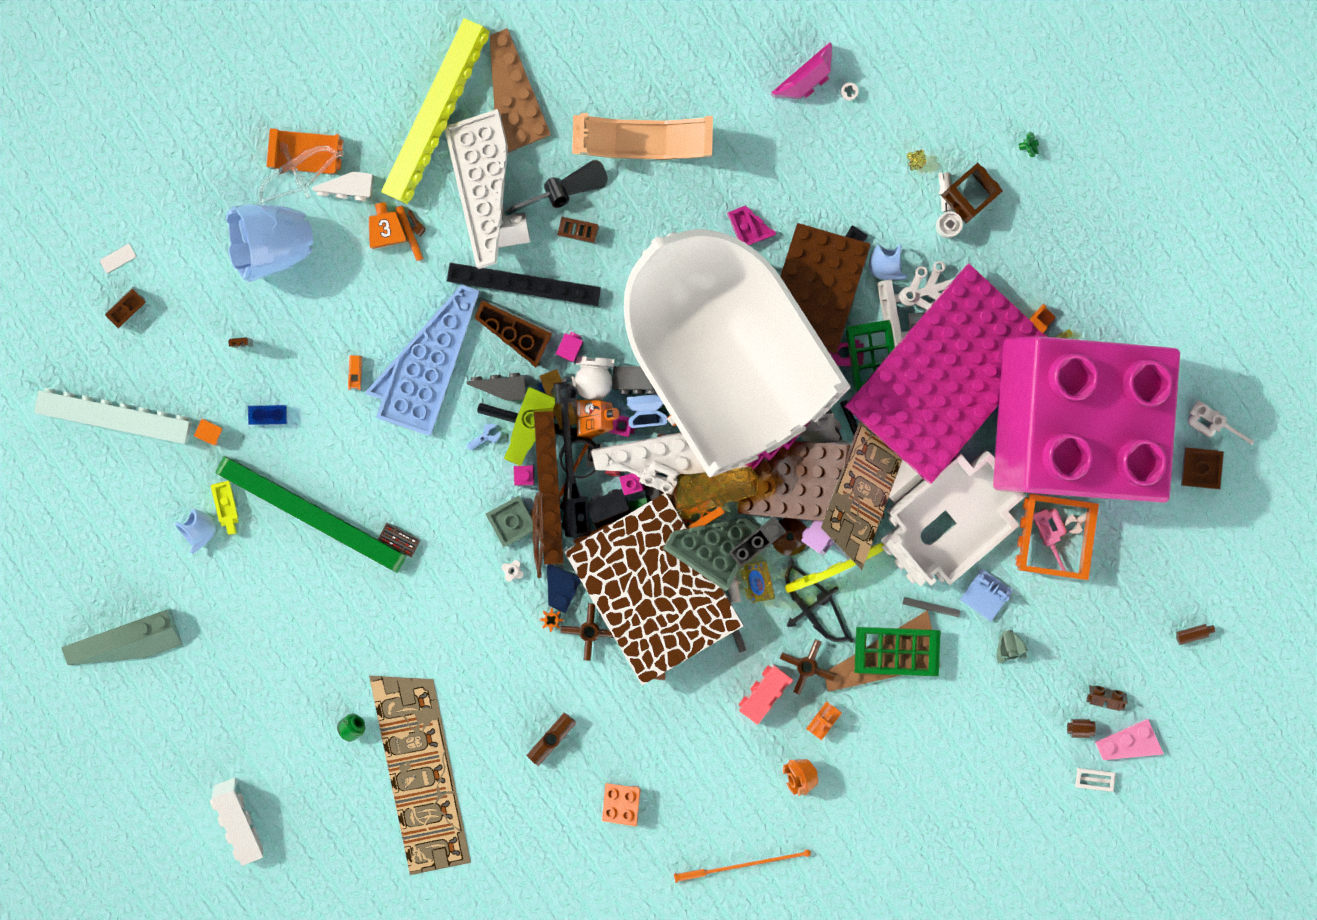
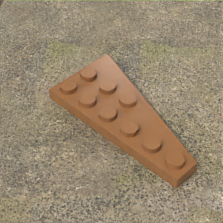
(514, 95)

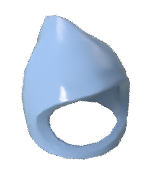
(886, 263)
(197, 529)

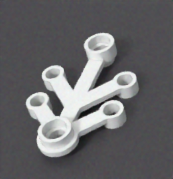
(930, 289)

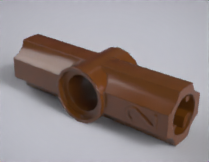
(542, 747)

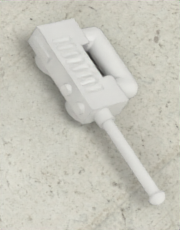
(1217, 421)
(651, 479)

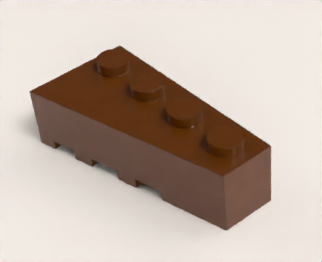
(516, 331)

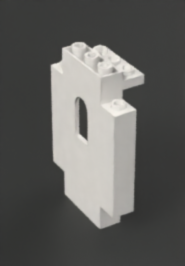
(974, 505)

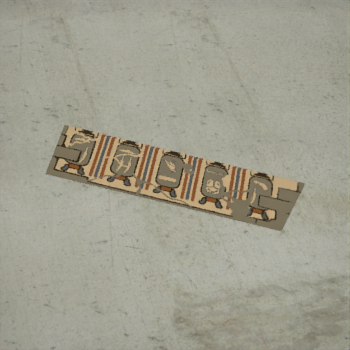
(861, 494)
(420, 773)

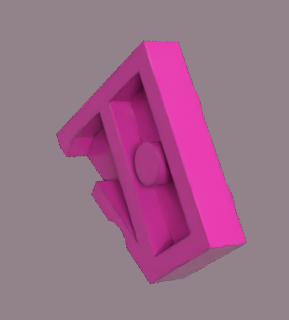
(749, 227)

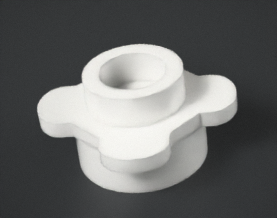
(507, 569)

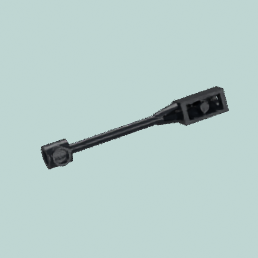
(574, 506)

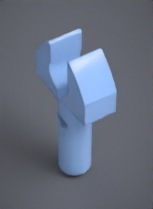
(484, 437)

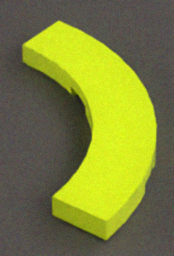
(831, 571)

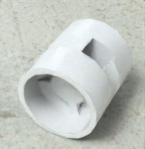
(949, 224)

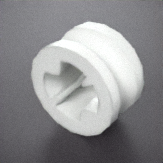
(854, 88)

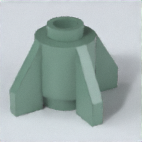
(1010, 647)

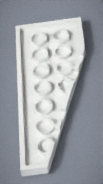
(479, 163)

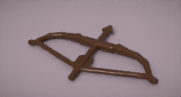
(538, 533)

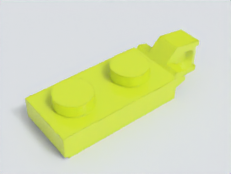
(225, 505)

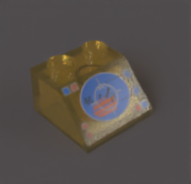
(758, 581)

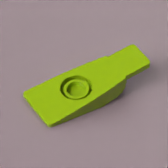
(524, 429)

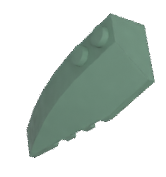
(129, 641)

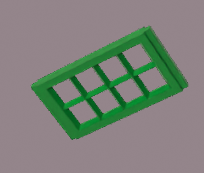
(864, 329)
(934, 651)

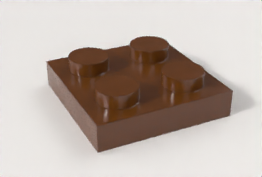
(1202, 468)

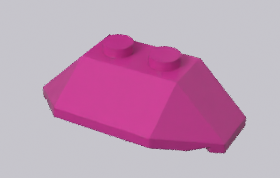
(810, 74)

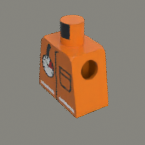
(595, 417)

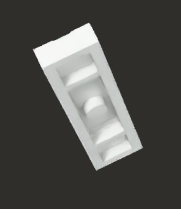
(889, 309)

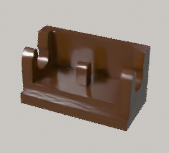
(125, 307)

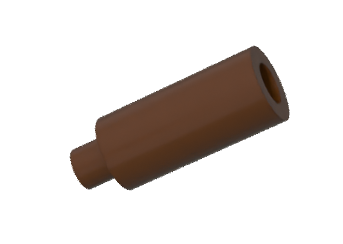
(1194, 634)

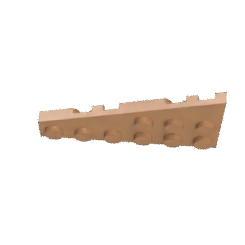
(844, 670)

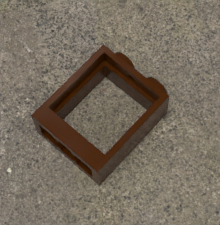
(960, 203)

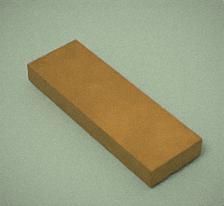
(547, 381)

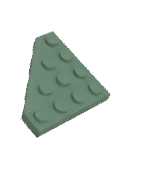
(708, 549)

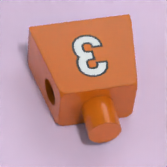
(385, 228)

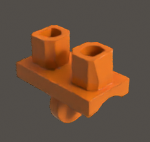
(823, 720)

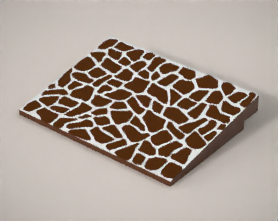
(648, 596)

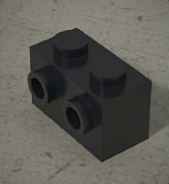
(608, 508)

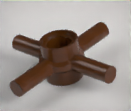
(580, 631)
(815, 669)

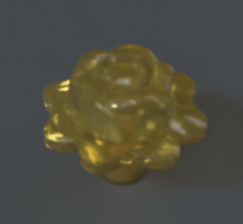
(916, 159)

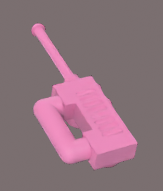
(1050, 537)

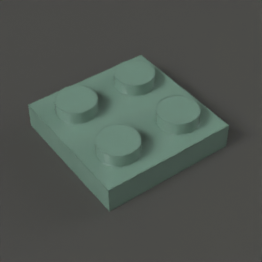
(510, 521)

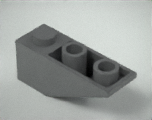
(507, 388)
(757, 541)

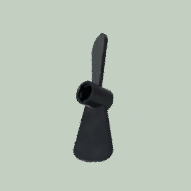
(586, 178)

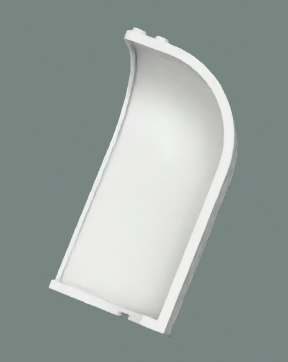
(726, 347)

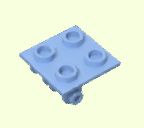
(986, 595)

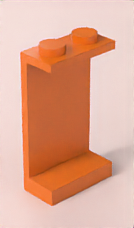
(299, 142)

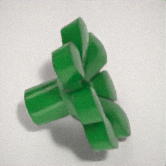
(1030, 144)

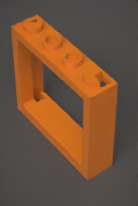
(1088, 537)

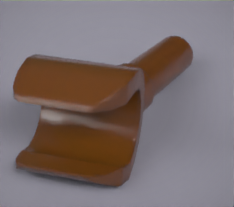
(419, 229)

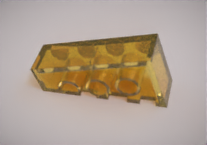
(699, 492)

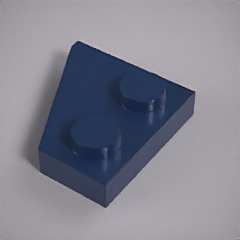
(561, 587)

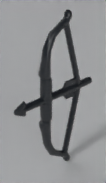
(822, 599)

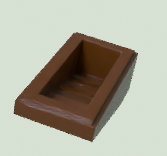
(594, 230)

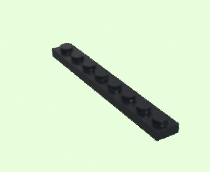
(523, 284)

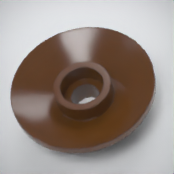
(793, 546)

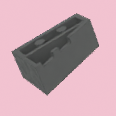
(631, 379)

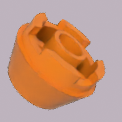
(801, 776)

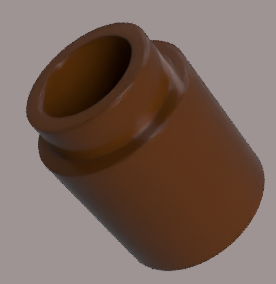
(1081, 728)

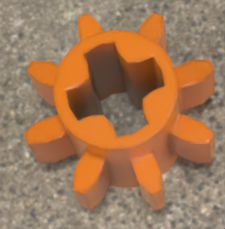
(551, 625)

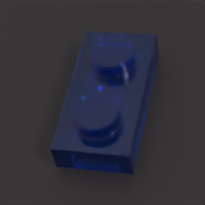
(267, 414)

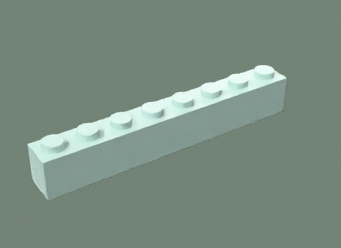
(113, 417)

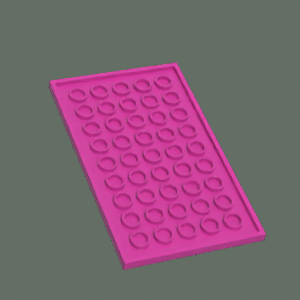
(942, 375)

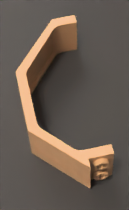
(642, 138)

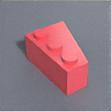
(764, 693)

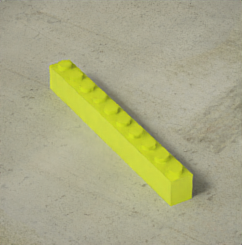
(435, 111)

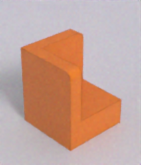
(1042, 318)
(208, 432)

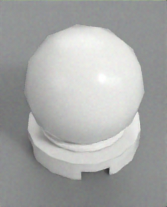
(593, 378)

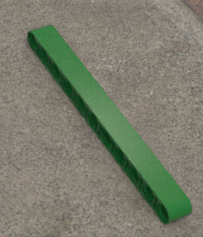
(310, 514)

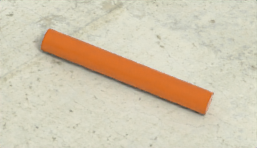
(409, 233)

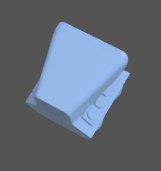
(646, 411)

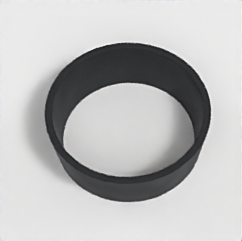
(579, 440)

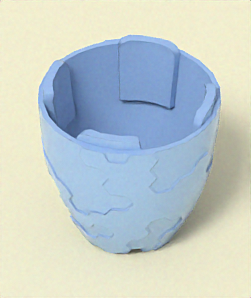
(267, 239)

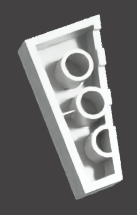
(236, 822)

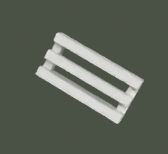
(1095, 787)

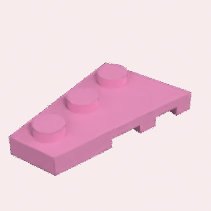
(1130, 742)

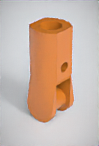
(355, 368)

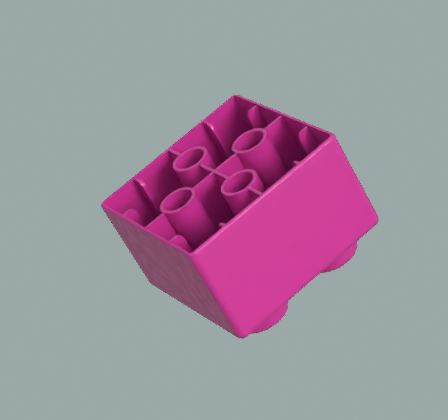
(1086, 418)

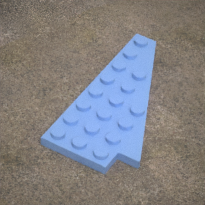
(420, 375)

